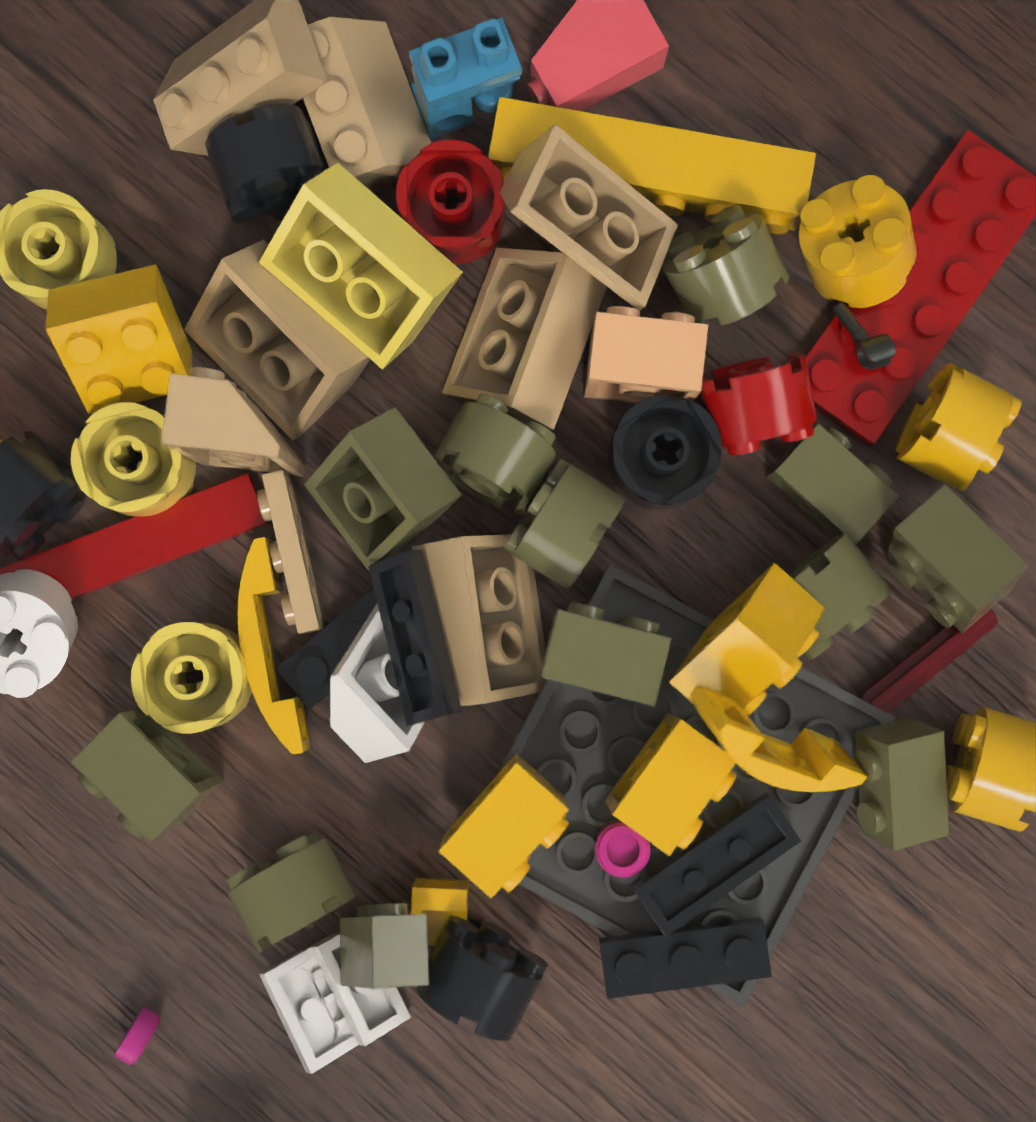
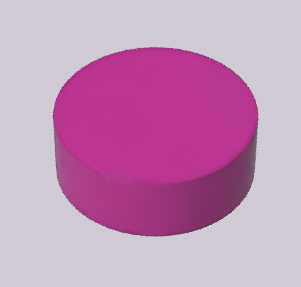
(621, 850)
(137, 1036)

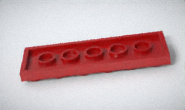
(962, 235)

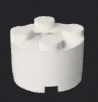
(48, 628)

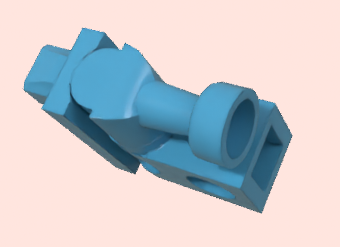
(463, 67)

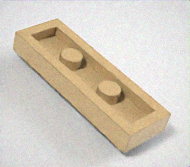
(291, 552)

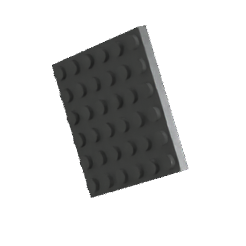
(590, 738)

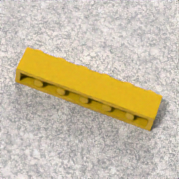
(668, 164)

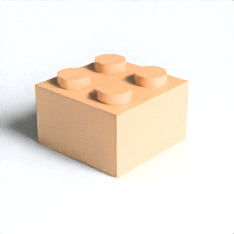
(644, 356)

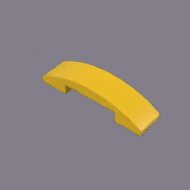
(283, 716)
(805, 765)

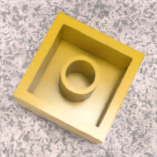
(118, 337)
(753, 642)
(671, 784)
(505, 826)

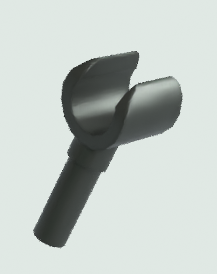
(872, 351)

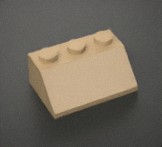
(244, 64)
(366, 106)
(589, 214)
(526, 334)
(273, 342)
(222, 426)
(487, 617)

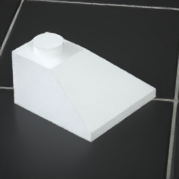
(366, 697)

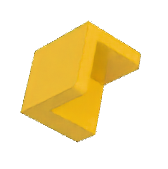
(439, 900)

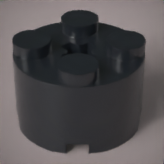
(264, 161)
(669, 423)
(34, 494)
(481, 978)

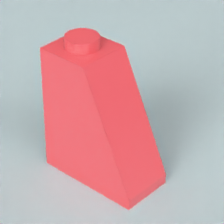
(596, 54)

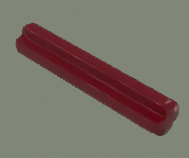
(925, 663)

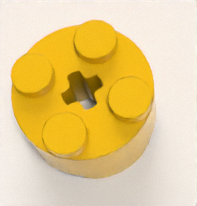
(858, 242)
(957, 427)
(993, 768)

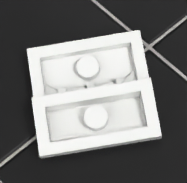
(322, 1014)

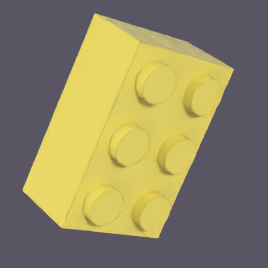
(359, 265)

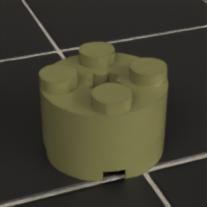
(725, 267)
(496, 454)
(565, 524)
(844, 584)
(290, 893)

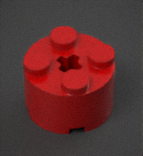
(460, 172)
(760, 402)

